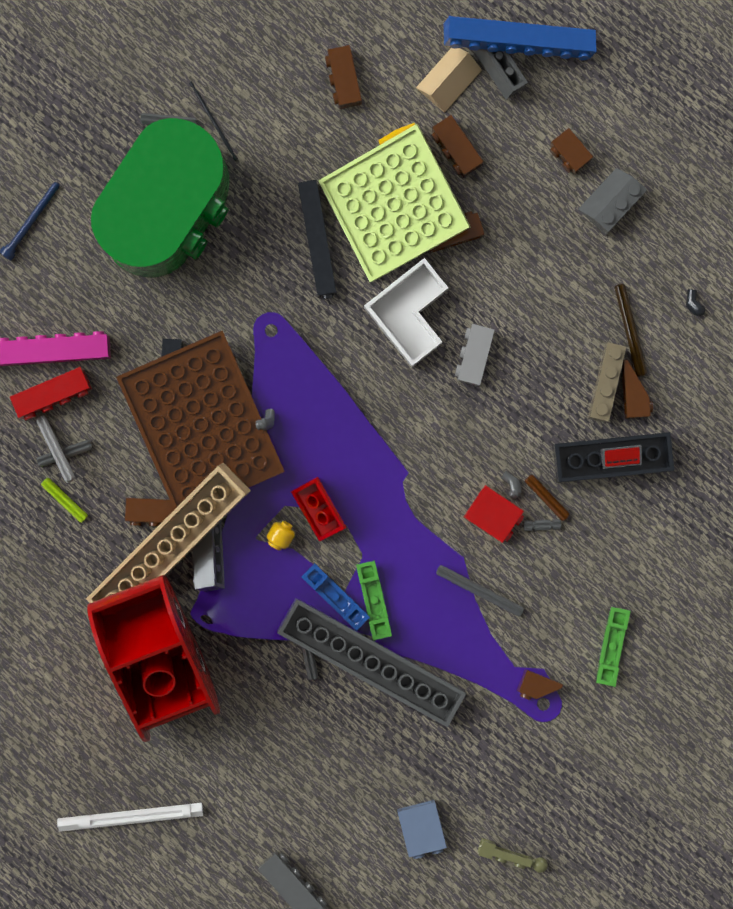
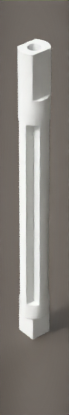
(130, 817)

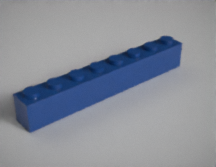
(519, 37)

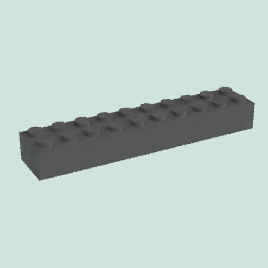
(371, 662)

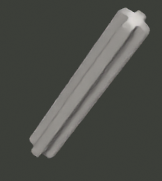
(55, 449)

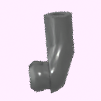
(267, 422)
(515, 486)

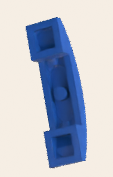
(335, 597)

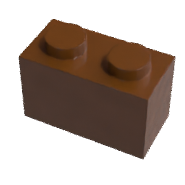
(570, 151)

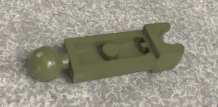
(489, 849)

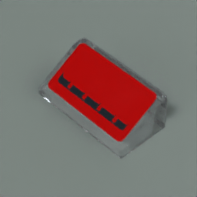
(621, 456)

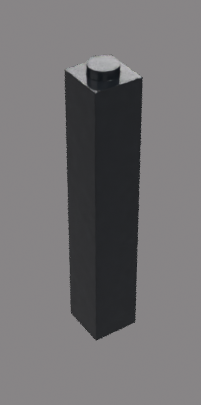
(317, 239)

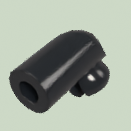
(692, 305)

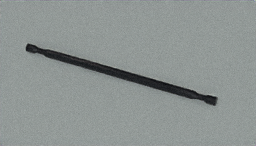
(213, 121)

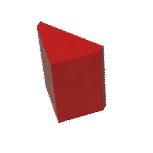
(318, 509)

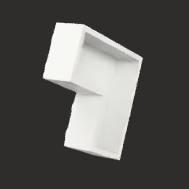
(399, 308)

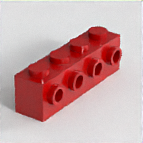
(50, 393)

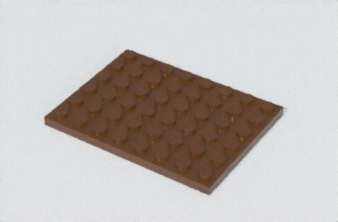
(197, 416)

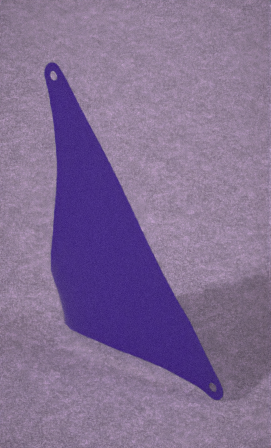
(328, 437)

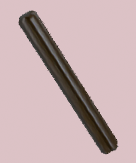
(630, 330)

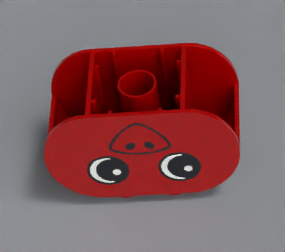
(151, 655)

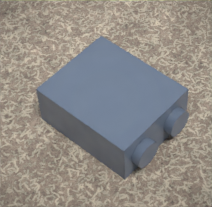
(421, 829)

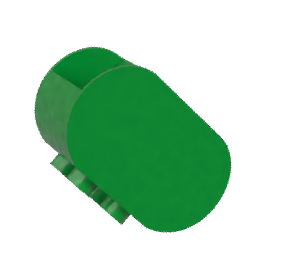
(162, 199)

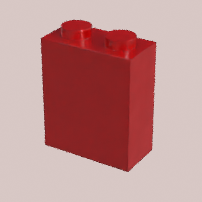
(494, 514)

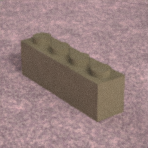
(607, 382)

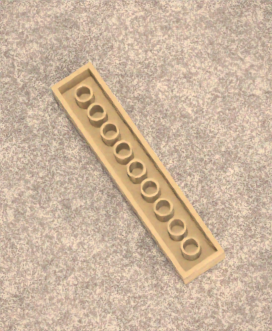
(177, 533)

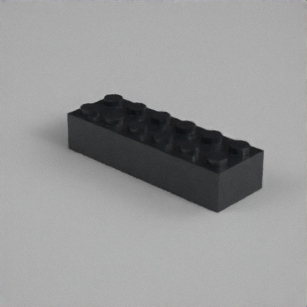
(584, 462)

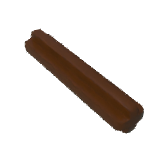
(547, 497)

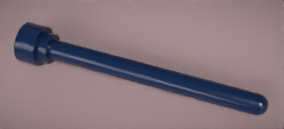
(9, 250)

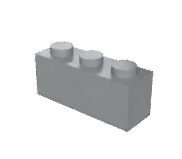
(474, 355)

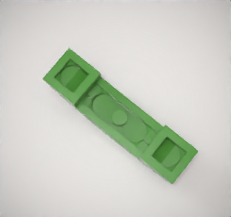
(374, 600)
(612, 646)

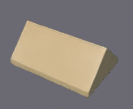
(449, 78)

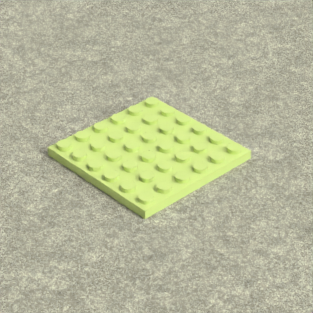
(394, 203)

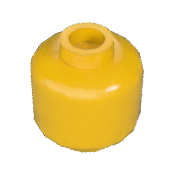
(280, 535)

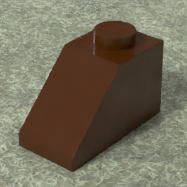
(536, 686)

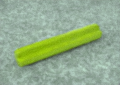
(64, 500)

